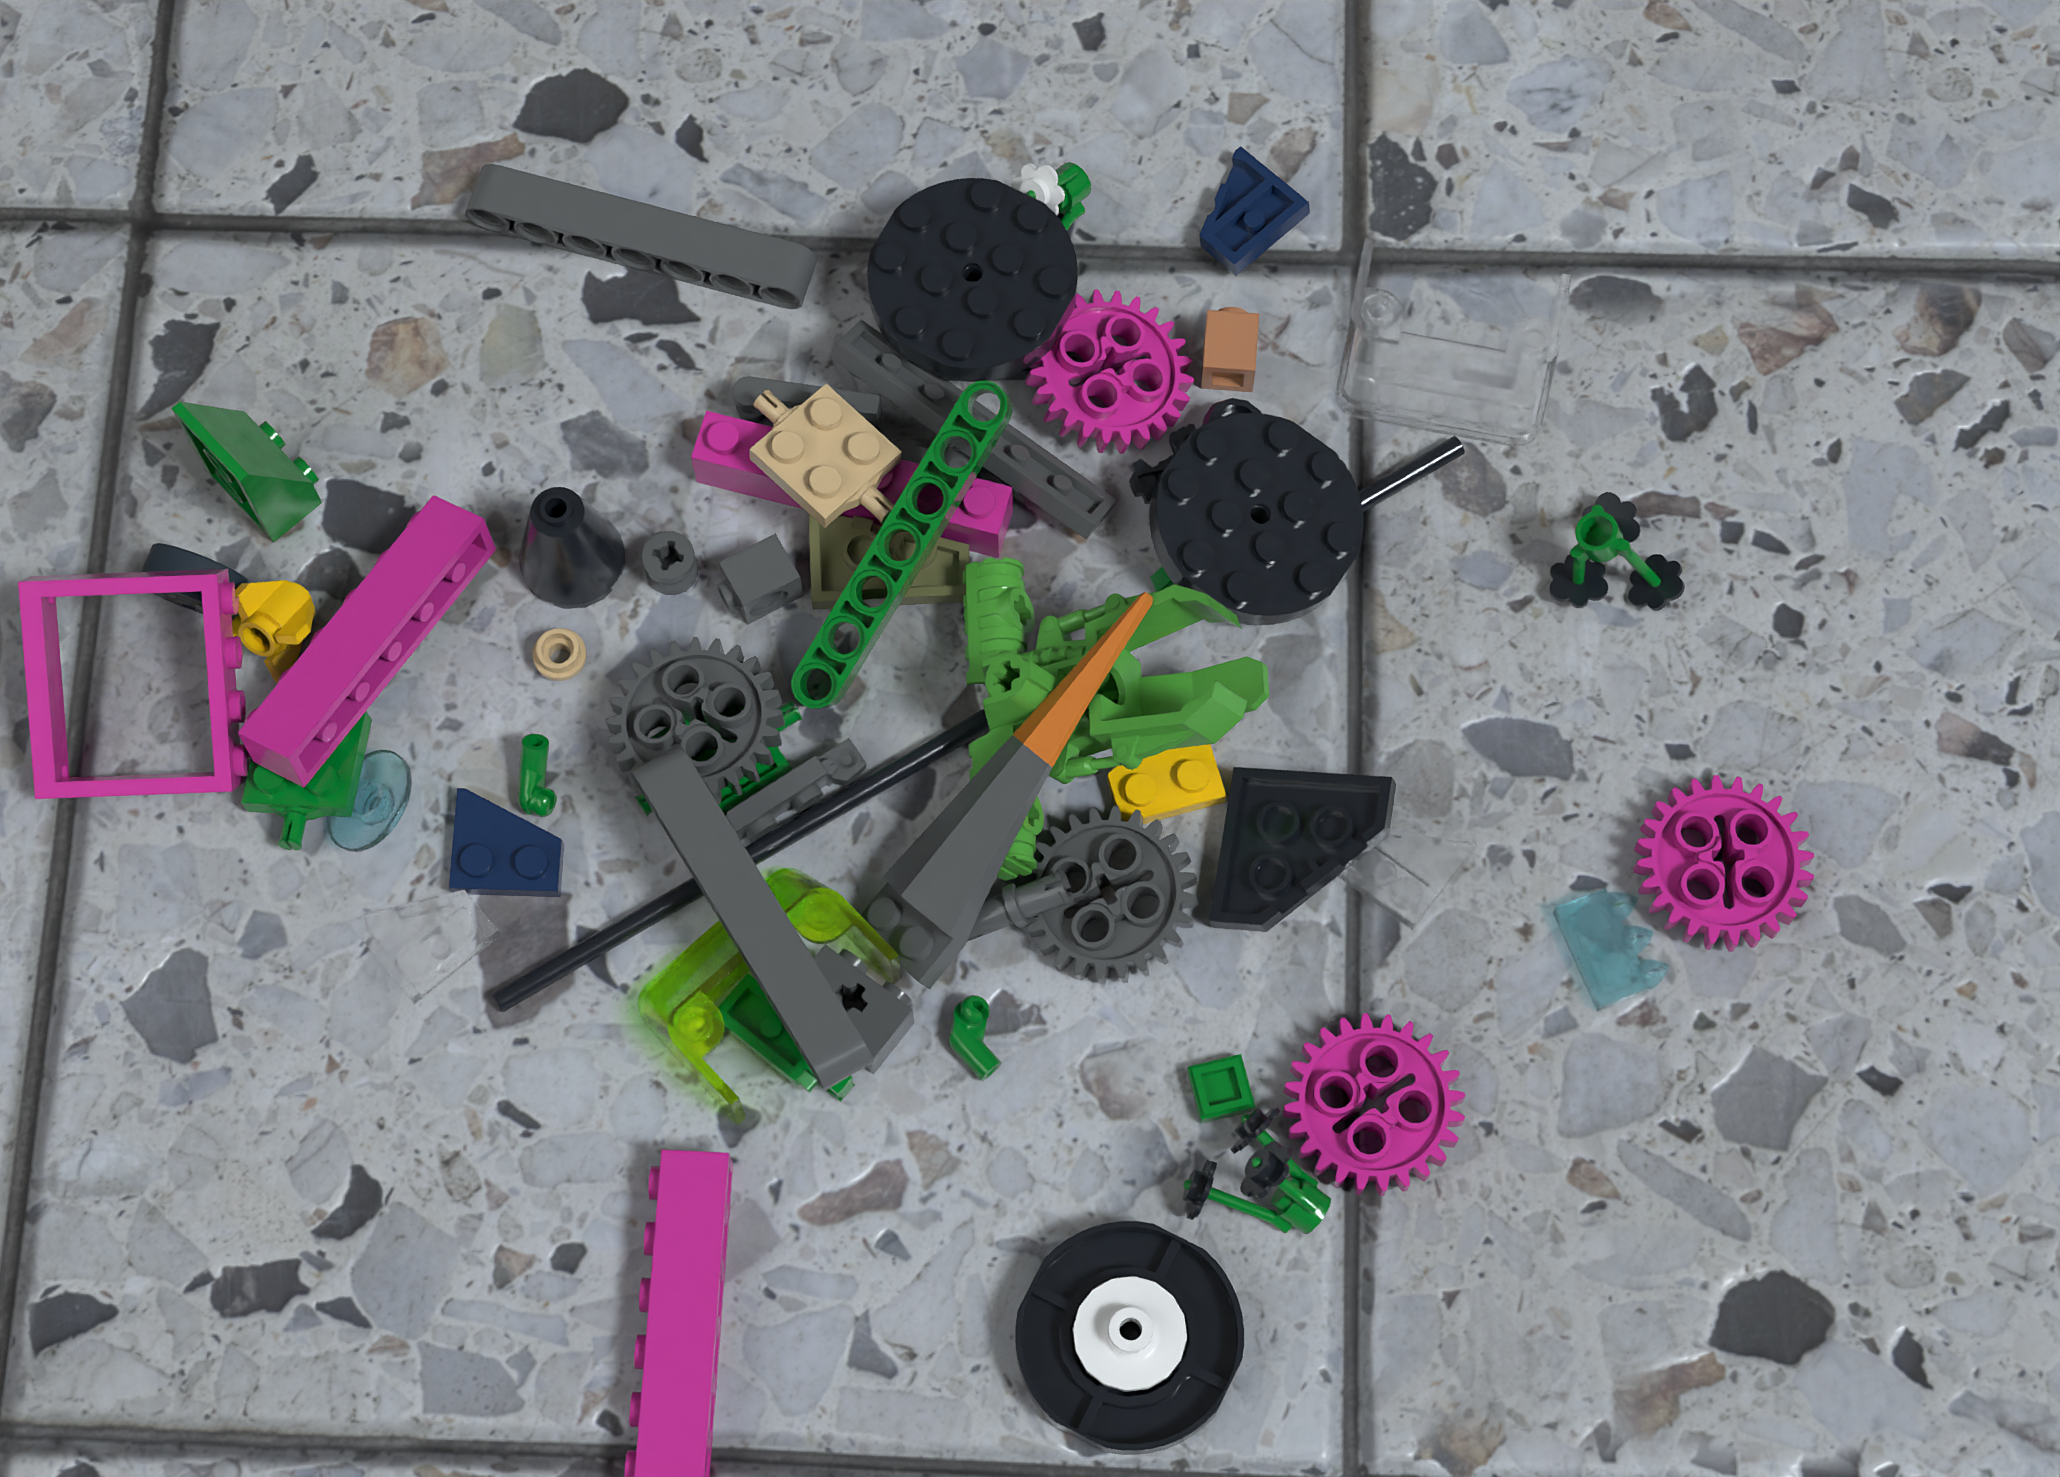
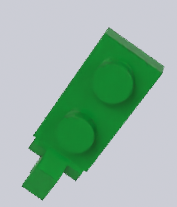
(756, 1025)

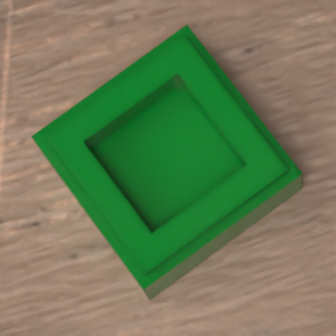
(1221, 1088)

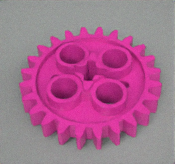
(1129, 410)
(1771, 862)
(1404, 1144)

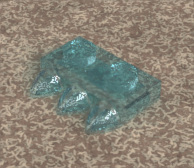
(1607, 949)

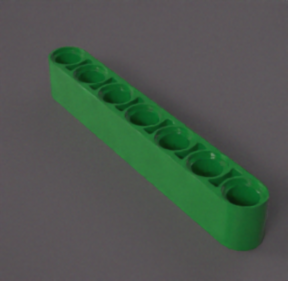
(878, 559)

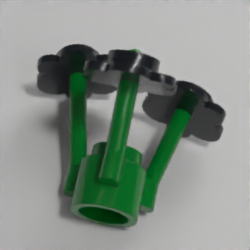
(1601, 536)
(1296, 1198)

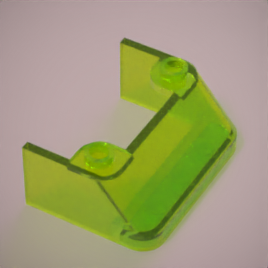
(681, 996)

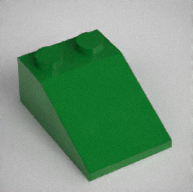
(251, 466)

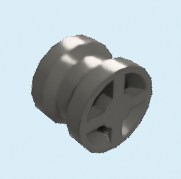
(671, 575)

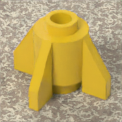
(274, 621)

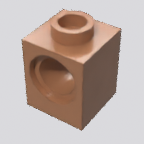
(1230, 350)

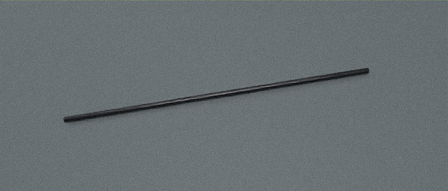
(863, 790)

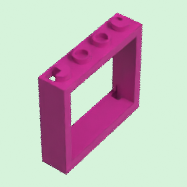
(45, 684)

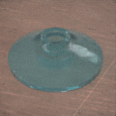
(378, 803)

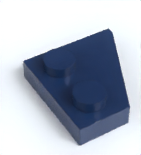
(1250, 213)
(502, 852)

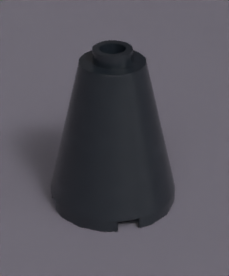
(569, 550)

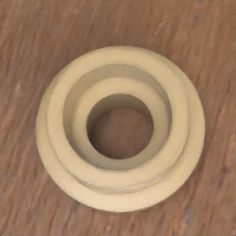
(559, 640)

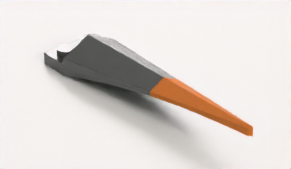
(951, 866)

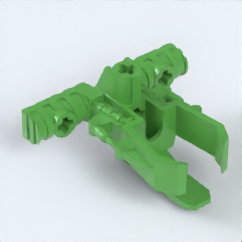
(1127, 712)

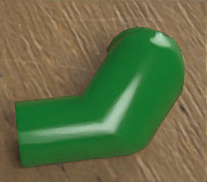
(532, 793)
(968, 1033)

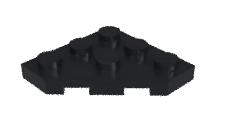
(1292, 838)

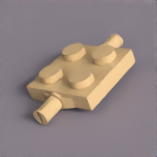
(825, 455)

